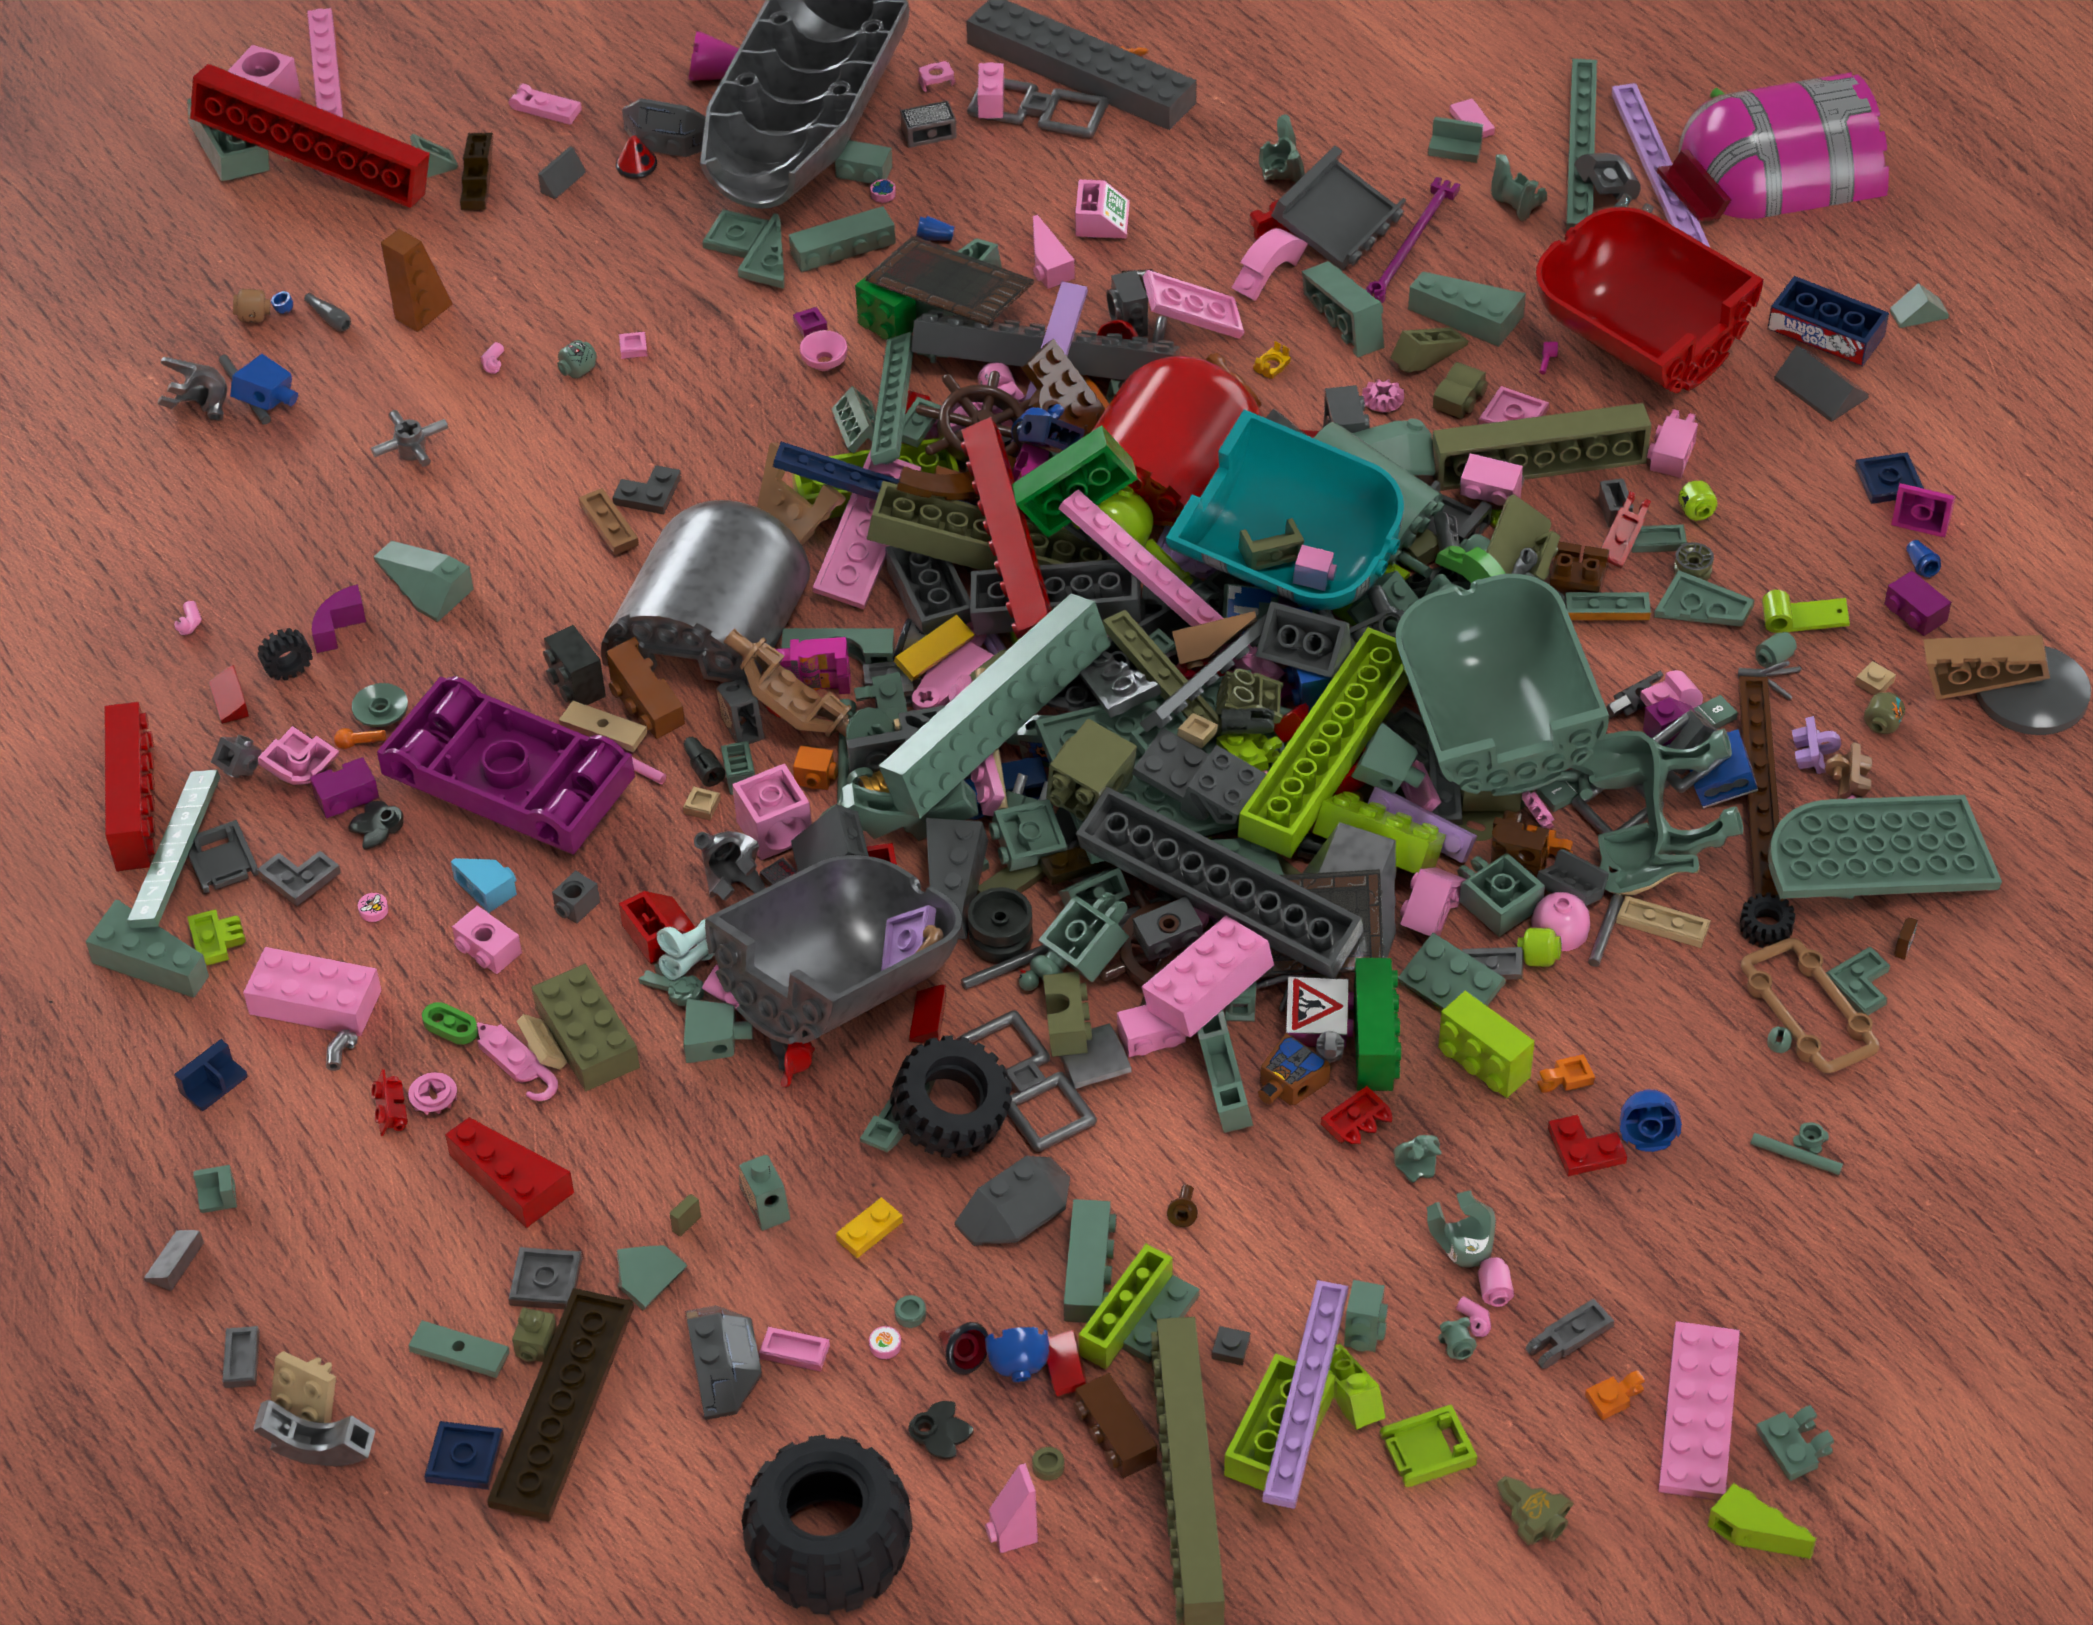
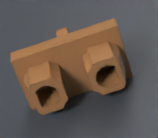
(1848, 771)

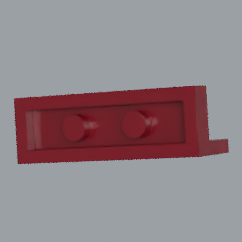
(1695, 187)

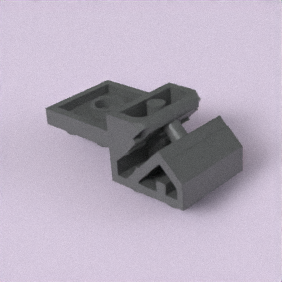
(874, 749)
(1199, 780)

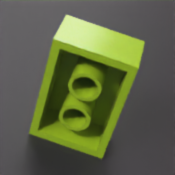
(1485, 1044)

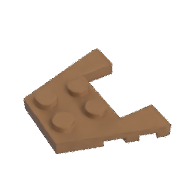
(789, 506)

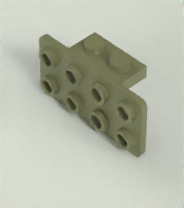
(1523, 528)

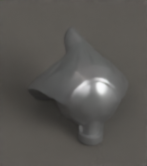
(201, 385)
(729, 859)

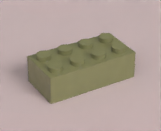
(585, 1027)

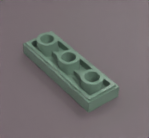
(459, 1349)

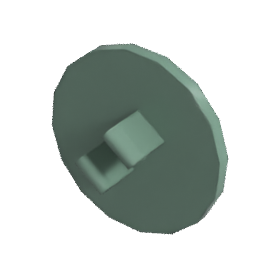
(867, 723)

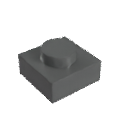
(1231, 1345)

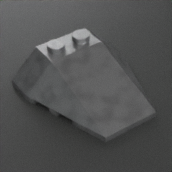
(1357, 850)

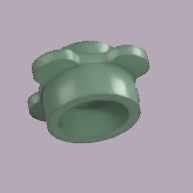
(1813, 1131)

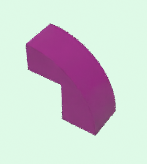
(337, 611)

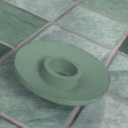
(379, 705)

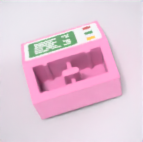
(1100, 210)

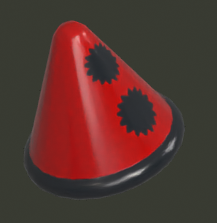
(636, 159)

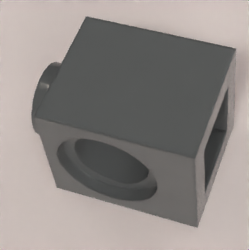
(575, 897)

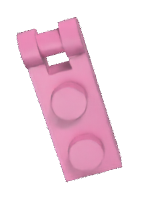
(545, 105)

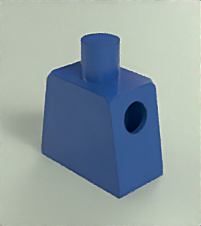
(263, 384)

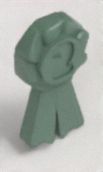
(678, 990)

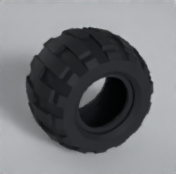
(834, 1568)

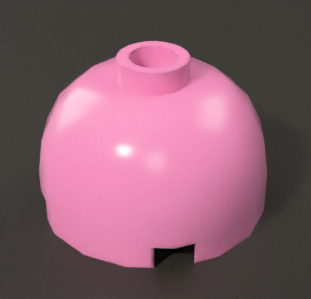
(1564, 915)

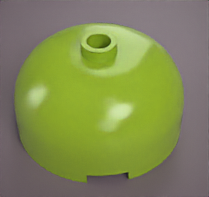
(1129, 513)

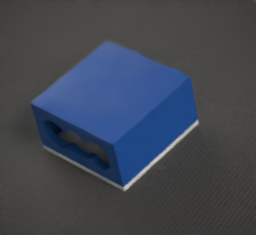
(1730, 778)

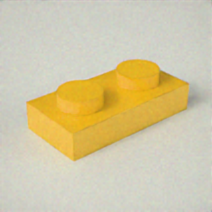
(869, 1227)

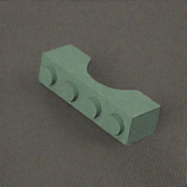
(863, 644)
(1224, 1074)

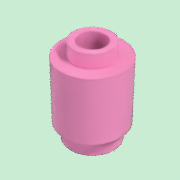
(1495, 1282)

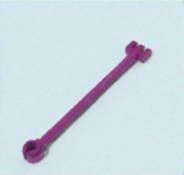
(1441, 192)

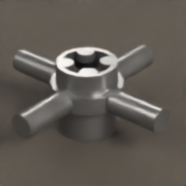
(409, 438)

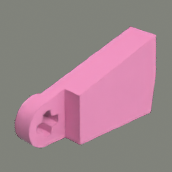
(940, 678)

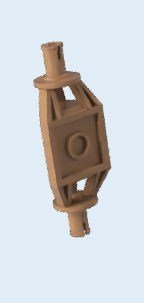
(784, 692)

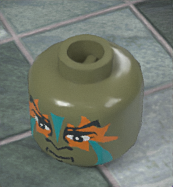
(1884, 713)

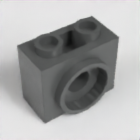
(1128, 301)

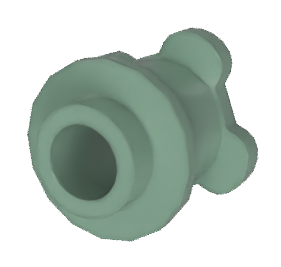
(1458, 1339)

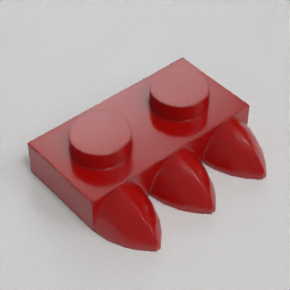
(1355, 1115)

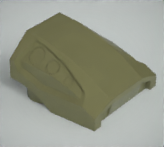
(1249, 691)

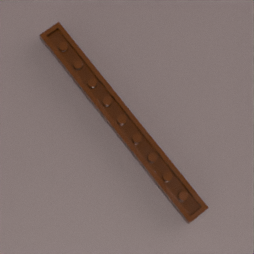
(1761, 804)

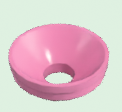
(823, 344)

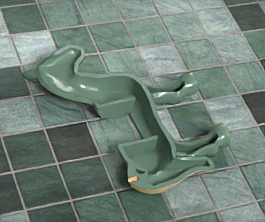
(1646, 851)

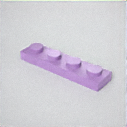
(1457, 842)

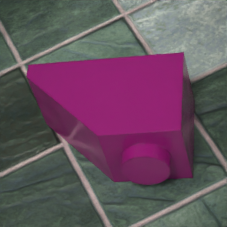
(1662, 714)

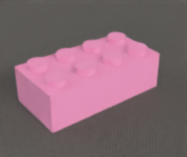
(1208, 976)
(312, 991)

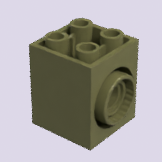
(1087, 766)

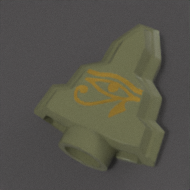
(1534, 1510)

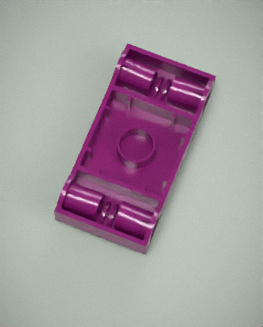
(507, 764)

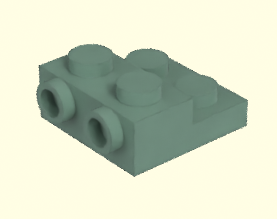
(1026, 834)

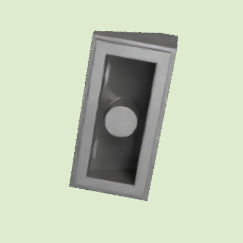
(175, 1258)

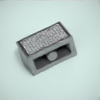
(928, 124)

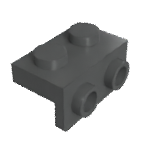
(1575, 877)

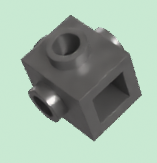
(236, 756)

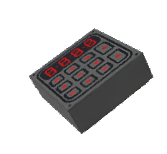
(777, 871)

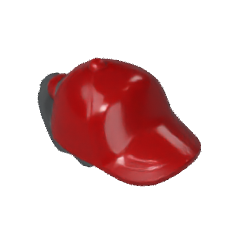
(792, 1058)

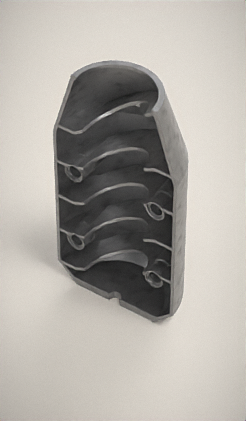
(796, 94)

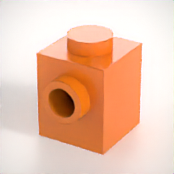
(814, 767)

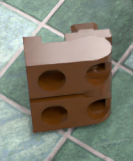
(1573, 576)
(1524, 846)

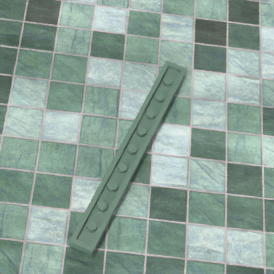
(1581, 138)
(892, 400)

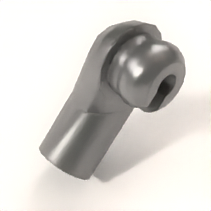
(336, 1046)

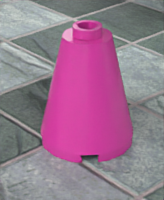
(710, 58)

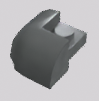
(1609, 174)

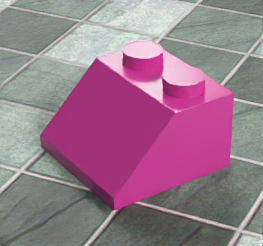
(1923, 510)

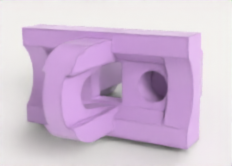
(1813, 738)

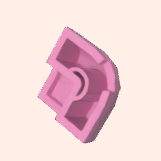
(297, 757)

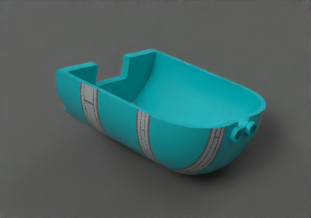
(1282, 475)

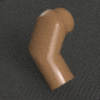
(932, 936)

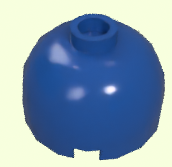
(1650, 1120)
(1018, 1352)

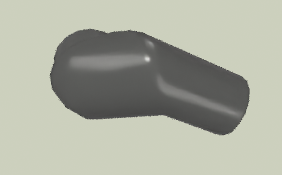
(1525, 561)

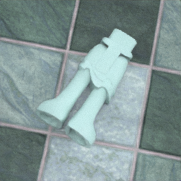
(677, 945)

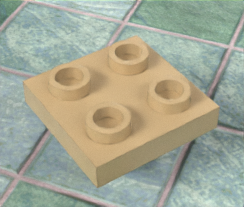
(304, 1387)

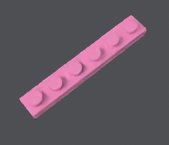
(985, 776)

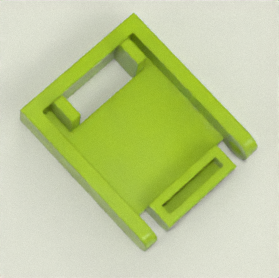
(1421, 1448)

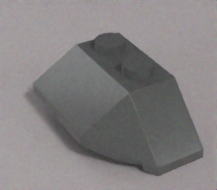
(1015, 1202)

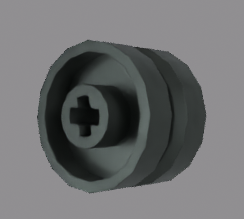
(1000, 924)

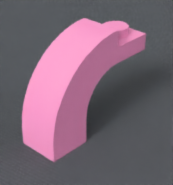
(1264, 257)

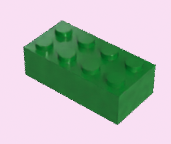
(1092, 465)
(1376, 1024)

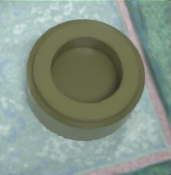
(1048, 1463)

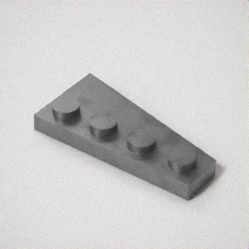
(1116, 685)

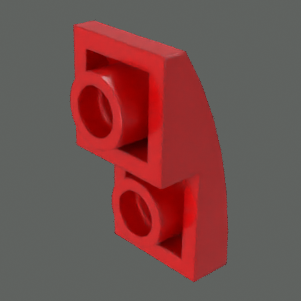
(1065, 1363)

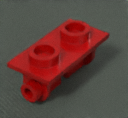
(387, 1092)

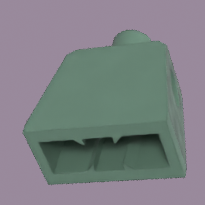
(1388, 762)
(712, 1030)

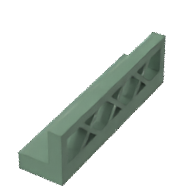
(855, 418)

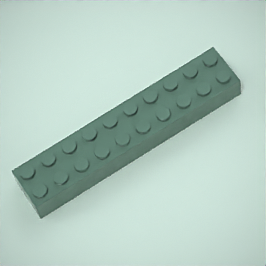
(994, 706)

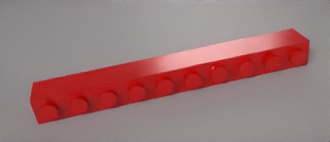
(1006, 526)

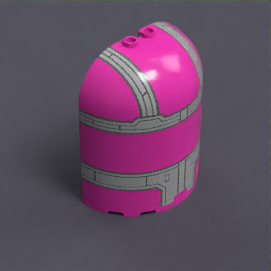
(1791, 145)

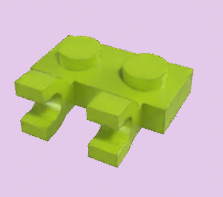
(1246, 748)

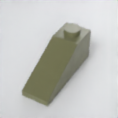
(1425, 347)

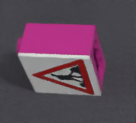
(1318, 1007)

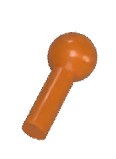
(346, 738)

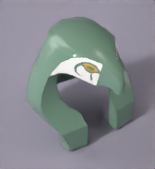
(1469, 1239)

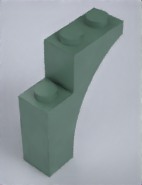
(880, 815)

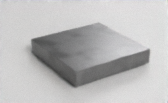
(544, 1277)

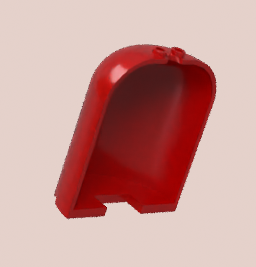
(1648, 295)
(1172, 425)

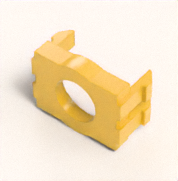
(1263, 367)

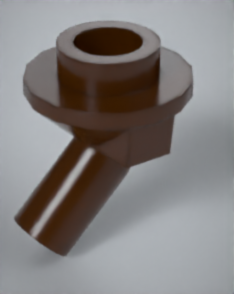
(1183, 1211)

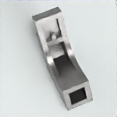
(314, 1442)

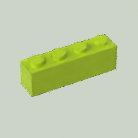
(1125, 1306)

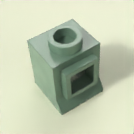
(1243, 1006)

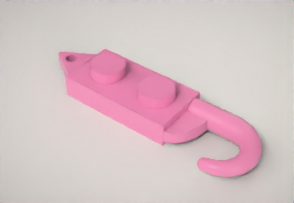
(515, 1059)

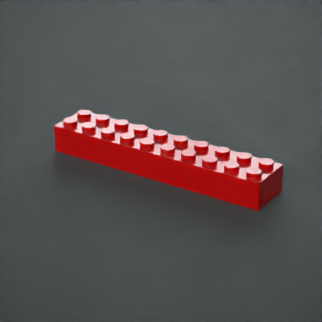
(309, 135)

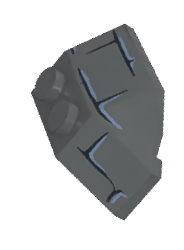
(665, 126)
(723, 1358)

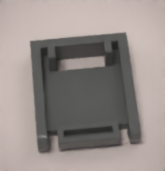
(223, 863)

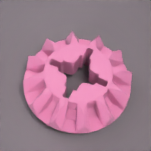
(1383, 403)
(1538, 809)
(442, 1085)

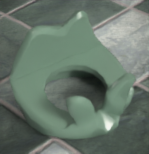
(1417, 1157)

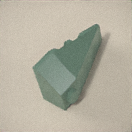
(1404, 443)
(427, 577)

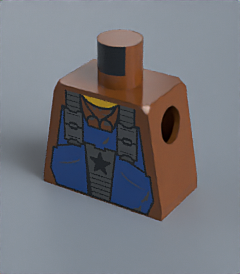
(1292, 1072)

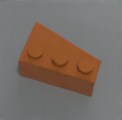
(642, 691)

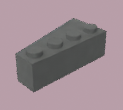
(956, 861)

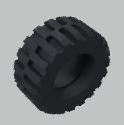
(935, 1127)

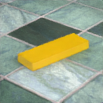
(934, 648)

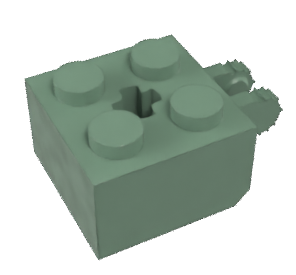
(1499, 892)
(1087, 934)

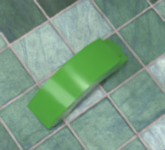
(1472, 565)

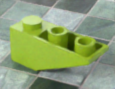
(1355, 1390)
(1755, 1525)

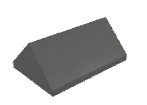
(1819, 384)
(1304, 640)

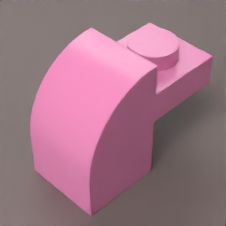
(1676, 686)

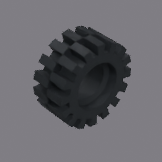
(280, 644)
(1771, 908)

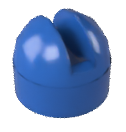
(278, 299)

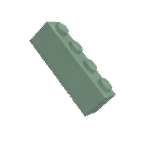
(842, 239)
(1088, 1258)

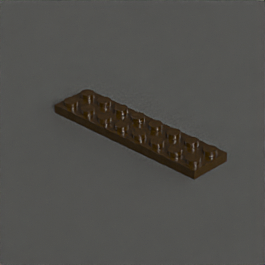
(560, 1405)

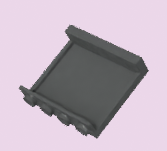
(1336, 211)

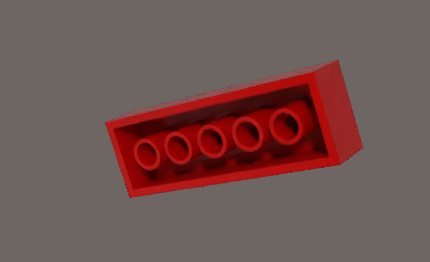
(129, 786)

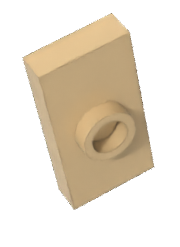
(541, 1042)

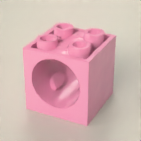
(269, 70)
(771, 809)

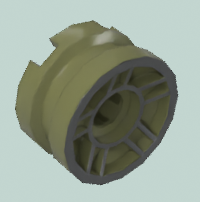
(1694, 560)

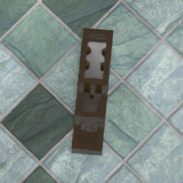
(476, 171)

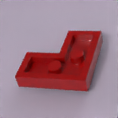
(1583, 1153)

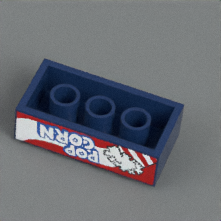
(1828, 320)

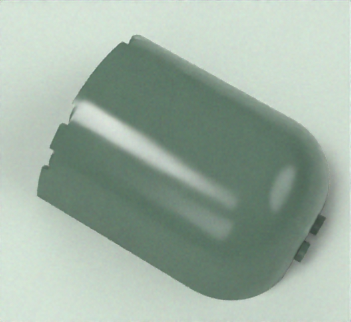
(1501, 683)

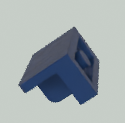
(209, 1076)

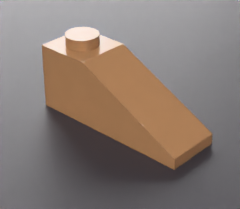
(1206, 640)

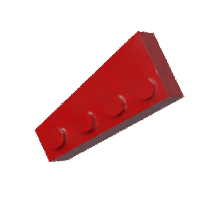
(508, 1171)

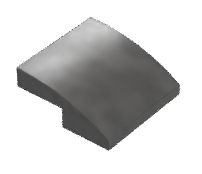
(1103, 1061)

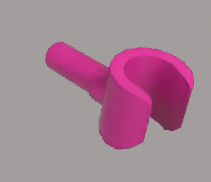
(1550, 349)

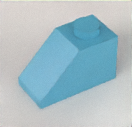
(485, 881)

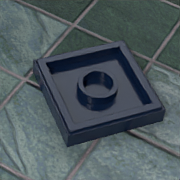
(1884, 474)
(464, 1455)

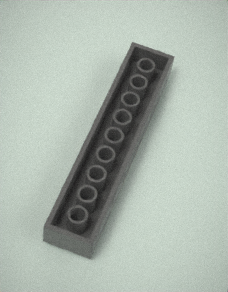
(1082, 62)
(1017, 344)
(1220, 882)

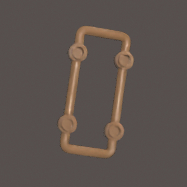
(1810, 965)

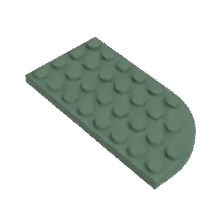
(1880, 848)

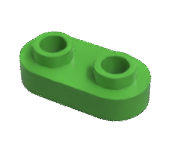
(452, 1023)

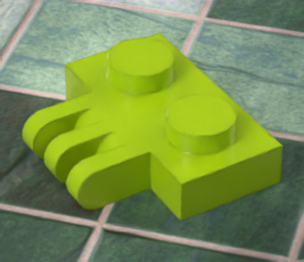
(215, 936)

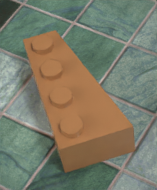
(1984, 663)

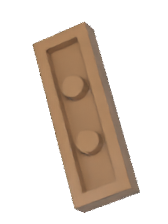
(608, 521)

